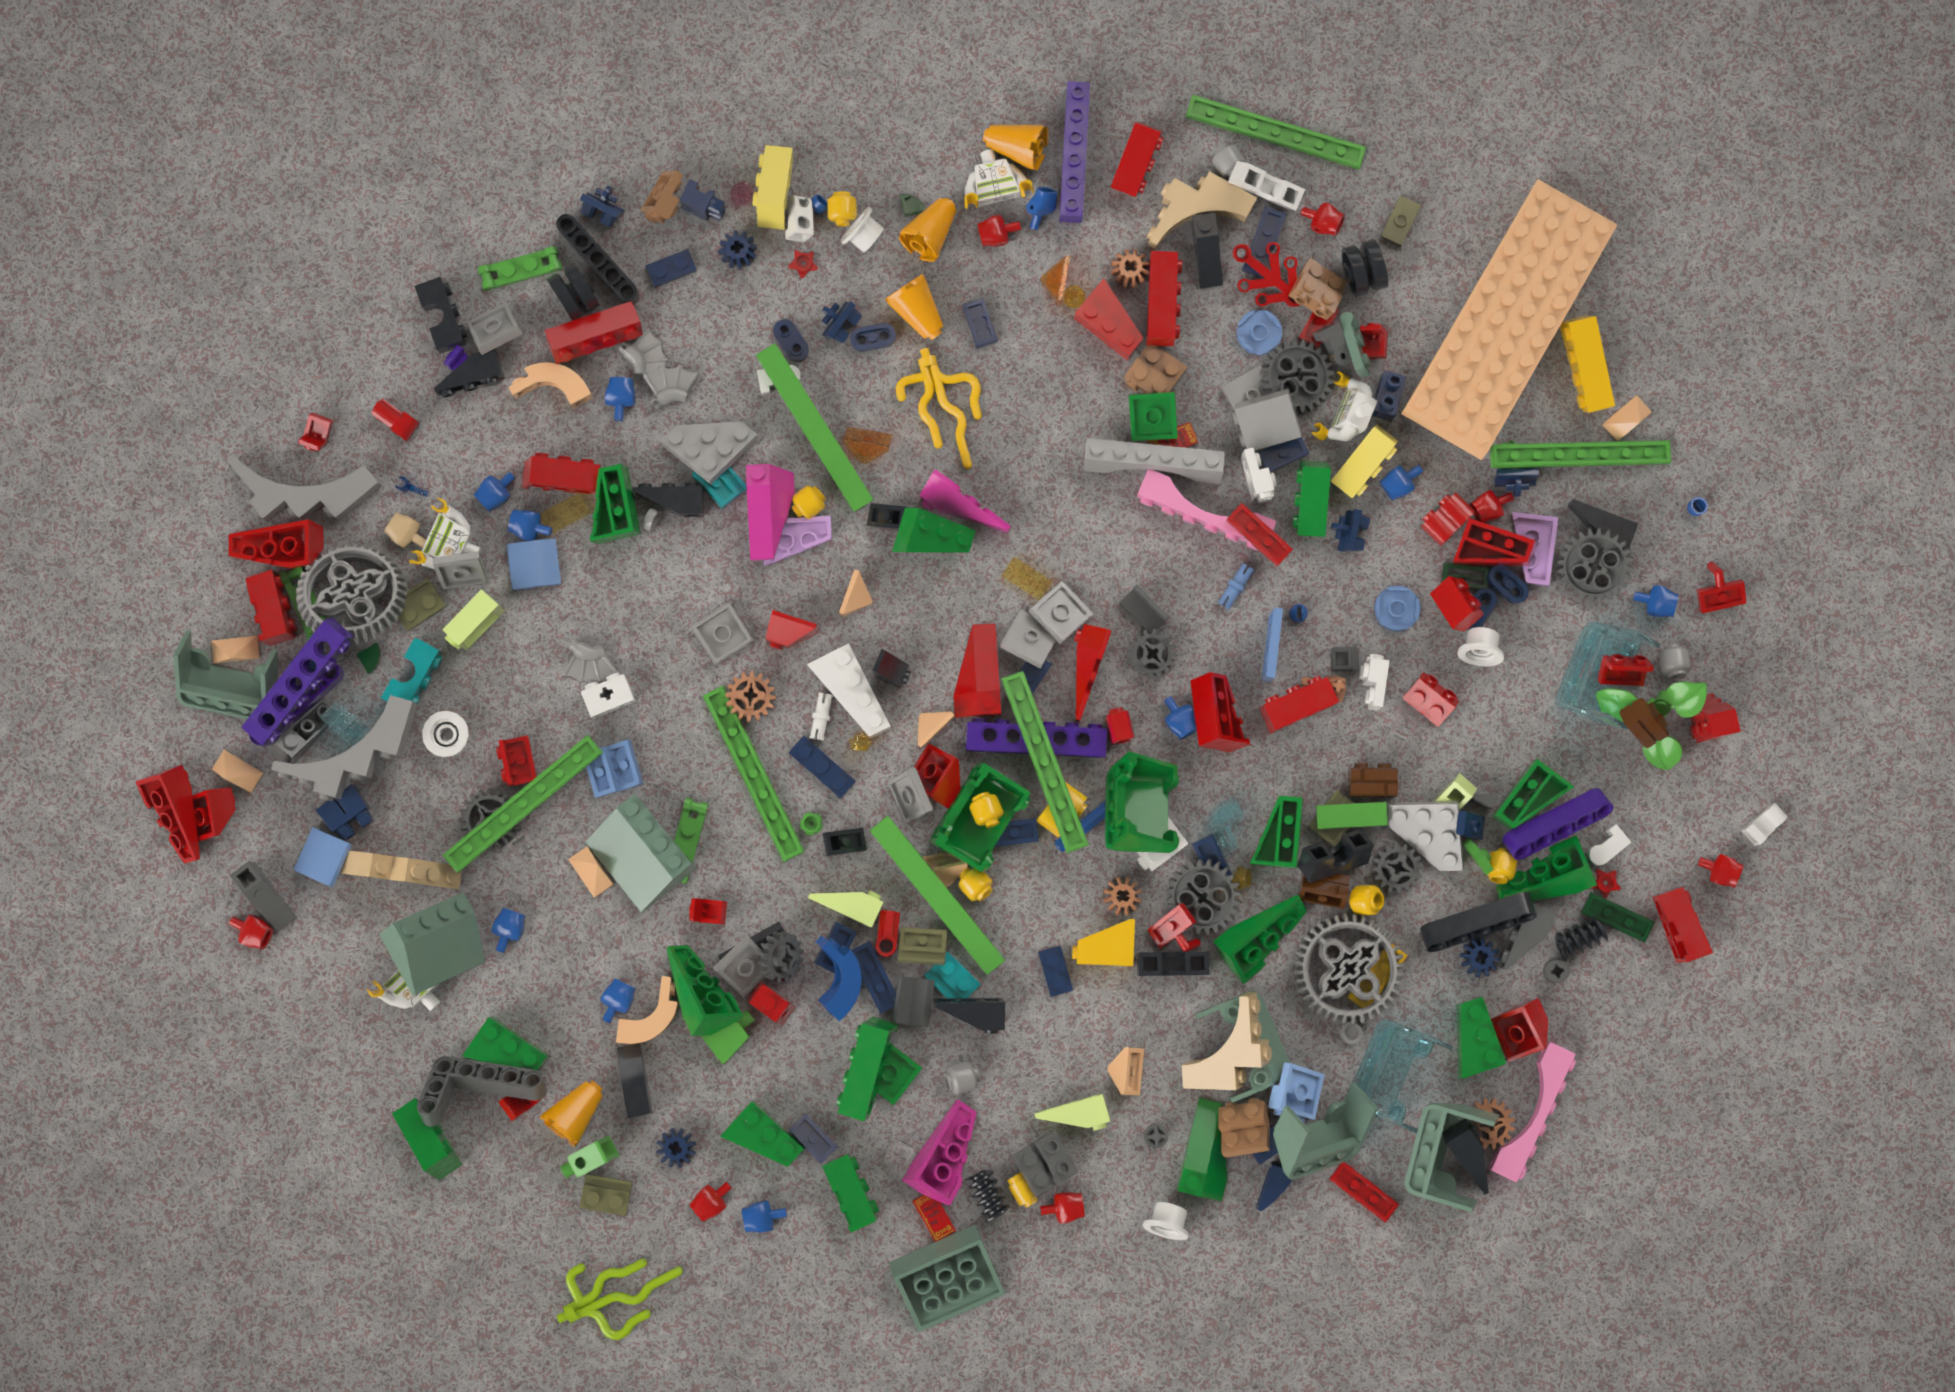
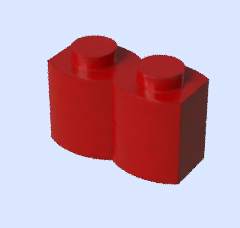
(1447, 518)
(1119, 726)

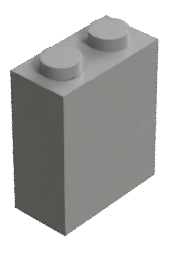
(1267, 420)

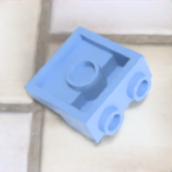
(1299, 1090)

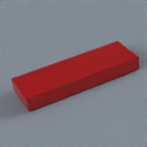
(1259, 534)
(1364, 1191)

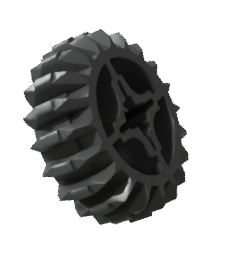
(478, 803)

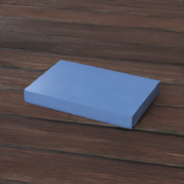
(1272, 644)

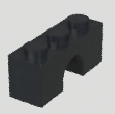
(435, 295)
(1320, 862)
(1172, 963)

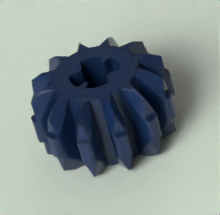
(729, 248)
(1472, 954)
(683, 1143)

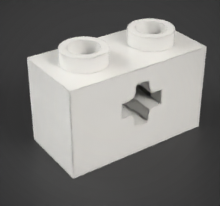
(620, 698)

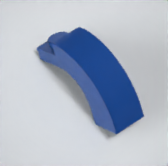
(847, 980)

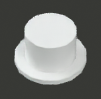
(863, 231)
(1481, 647)
(445, 734)
(1167, 1221)

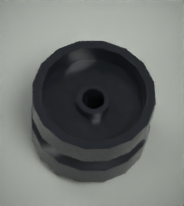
(1364, 267)
(573, 292)

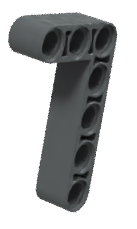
(478, 1081)

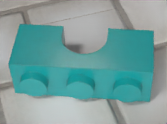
(425, 660)

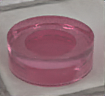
(742, 194)

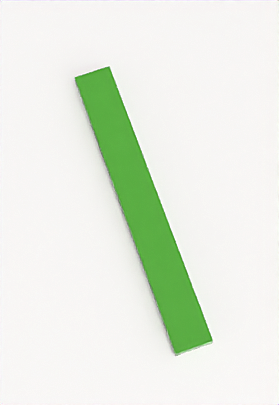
(1275, 132)
(814, 427)
(1580, 454)
(1044, 762)
(754, 775)
(522, 804)
(937, 894)

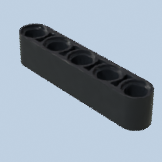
(592, 250)
(1478, 922)

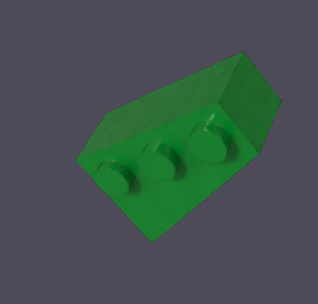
(1312, 498)
(615, 506)
(930, 533)
(1531, 793)
(1282, 836)
(503, 1046)
(763, 1135)
(427, 1143)

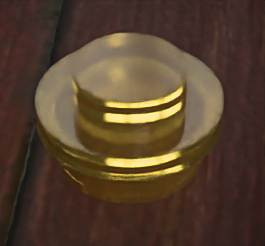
(1073, 296)
(859, 742)
(1243, 876)

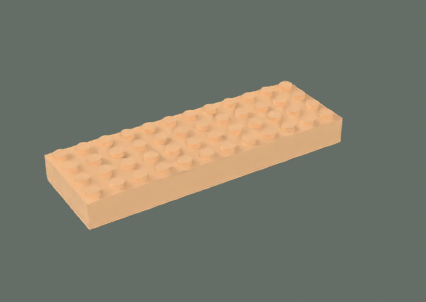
(1509, 319)

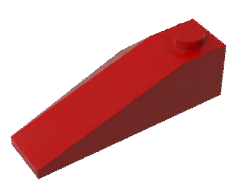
(279, 545)

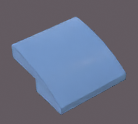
(533, 564)
(614, 769)
(322, 857)

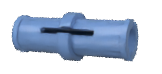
(1236, 586)

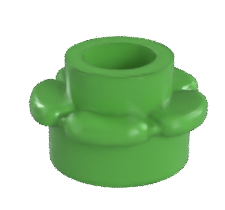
(807, 818)

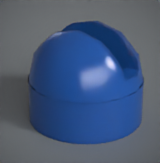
(819, 204)
(1700, 505)
(1293, 613)

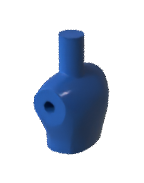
(1041, 204)
(620, 394)
(1399, 482)
(493, 492)
(527, 524)
(1660, 601)
(1181, 719)
(508, 926)
(617, 997)
(759, 1216)

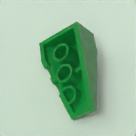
(1556, 875)
(1252, 940)
(701, 999)

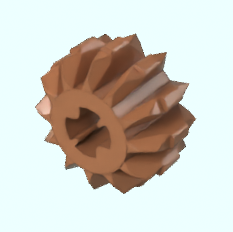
(1130, 276)
(1122, 904)

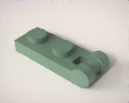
(1355, 343)

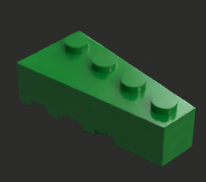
(866, 1068)

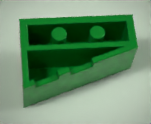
(1476, 1039)
(851, 1192)

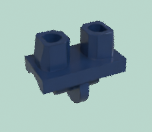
(592, 202)
(834, 329)
(1516, 479)
(1347, 530)

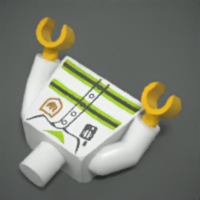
(995, 182)
(1353, 411)
(447, 537)
(398, 994)

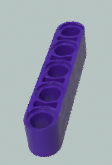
(325, 687)
(1557, 824)

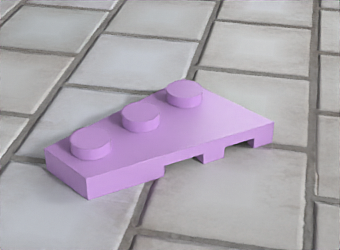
(1543, 530)
(801, 535)

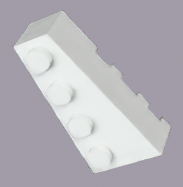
(847, 683)

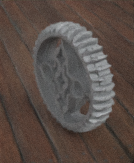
(354, 583)
(1379, 1000)

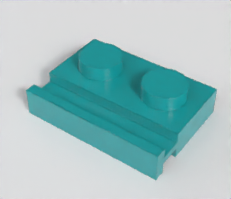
(724, 488)
(952, 979)

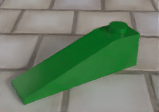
(1203, 1164)

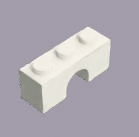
(1266, 186)

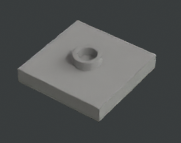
(494, 328)
(1245, 387)
(460, 570)
(1060, 612)
(722, 633)
(1028, 640)
(910, 795)
(740, 967)

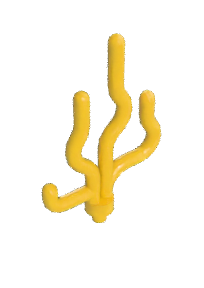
(935, 378)

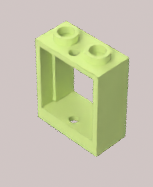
(472, 621)

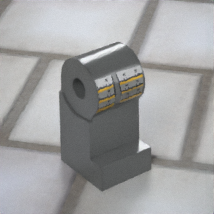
(1335, 344)

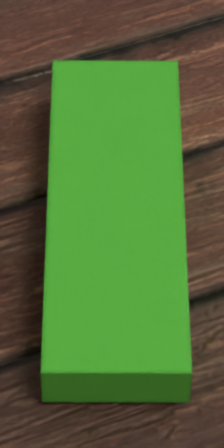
(1351, 815)

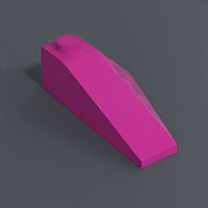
(946, 497)
(768, 504)
(940, 1162)

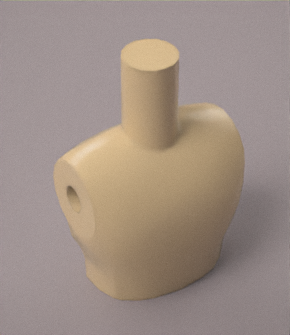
(404, 530)

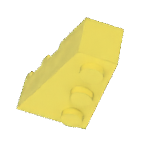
(773, 186)
(1365, 461)

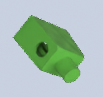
(730, 1039)
(590, 1157)

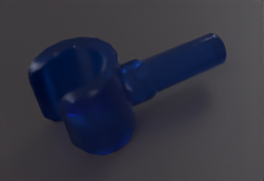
(409, 487)

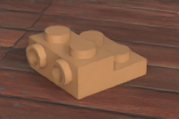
(660, 202)
(1318, 289)
(1154, 371)
(1244, 1128)

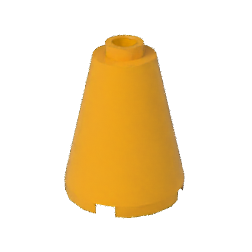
(1019, 143)
(929, 229)
(917, 307)
(573, 1112)

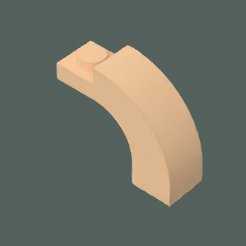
(553, 375)
(646, 1029)

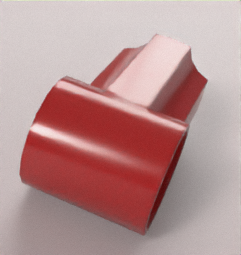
(399, 422)
(888, 930)

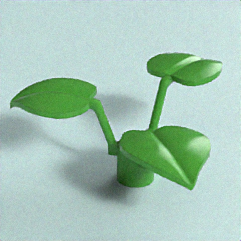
(1684, 696)

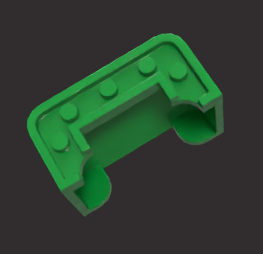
(1139, 805)
(957, 829)

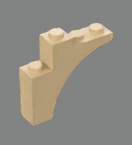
(1212, 196)
(401, 869)
(1243, 1049)

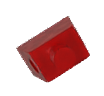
(771, 1003)

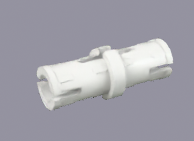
(821, 716)

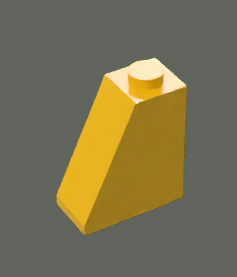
(1108, 947)

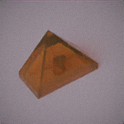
(1055, 279)
(866, 443)

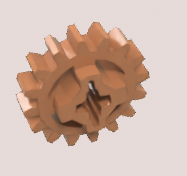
(760, 697)
(1505, 1121)

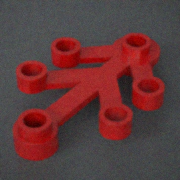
(1271, 278)

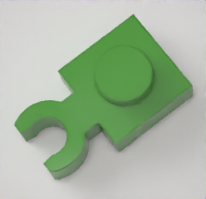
(1480, 857)

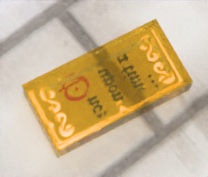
(565, 513)
(1026, 578)

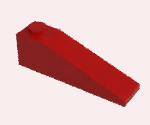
(1089, 653)
(978, 681)
(173, 801)

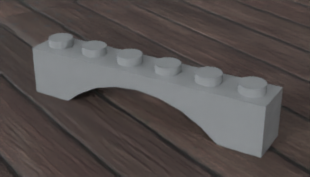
(1196, 464)

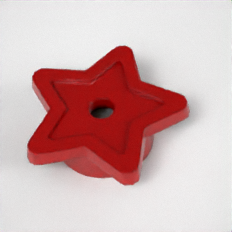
(807, 258)
(1610, 878)

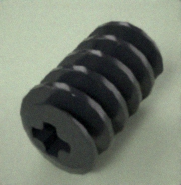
(1579, 937)
(988, 1194)

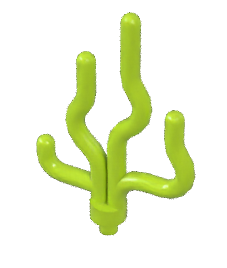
(586, 1306)

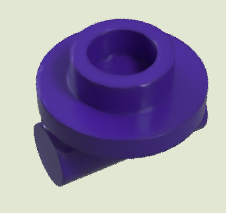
(455, 358)

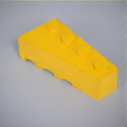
(1587, 363)

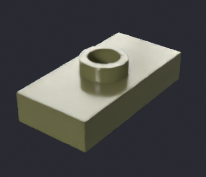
(1400, 221)

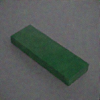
(1617, 917)

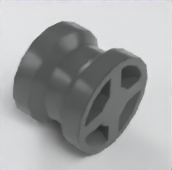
(1550, 971)
(1158, 1138)

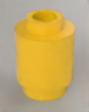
(1021, 1190)

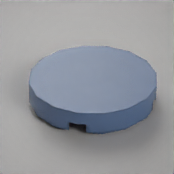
(1252, 332)
(1397, 608)

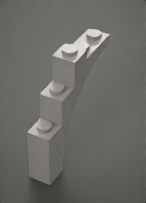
(338, 496)
(387, 737)

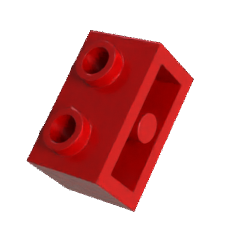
(1457, 603)

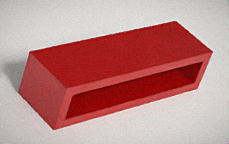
(1163, 298)
(593, 332)

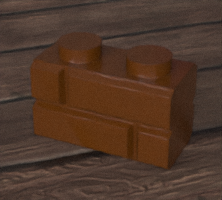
(1645, 722)
(1373, 781)
(1327, 891)

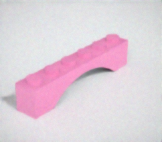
(1160, 490)
(1552, 1068)

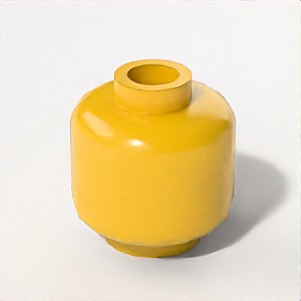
(842, 208)
(808, 502)
(986, 809)
(1503, 865)
(975, 884)
(1366, 900)

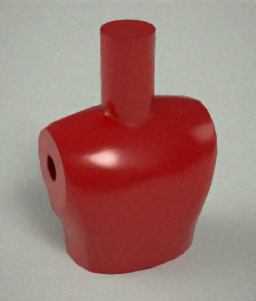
(1325, 220)
(995, 231)
(1489, 507)
(1724, 870)
(253, 931)
(709, 1201)
(1066, 1207)

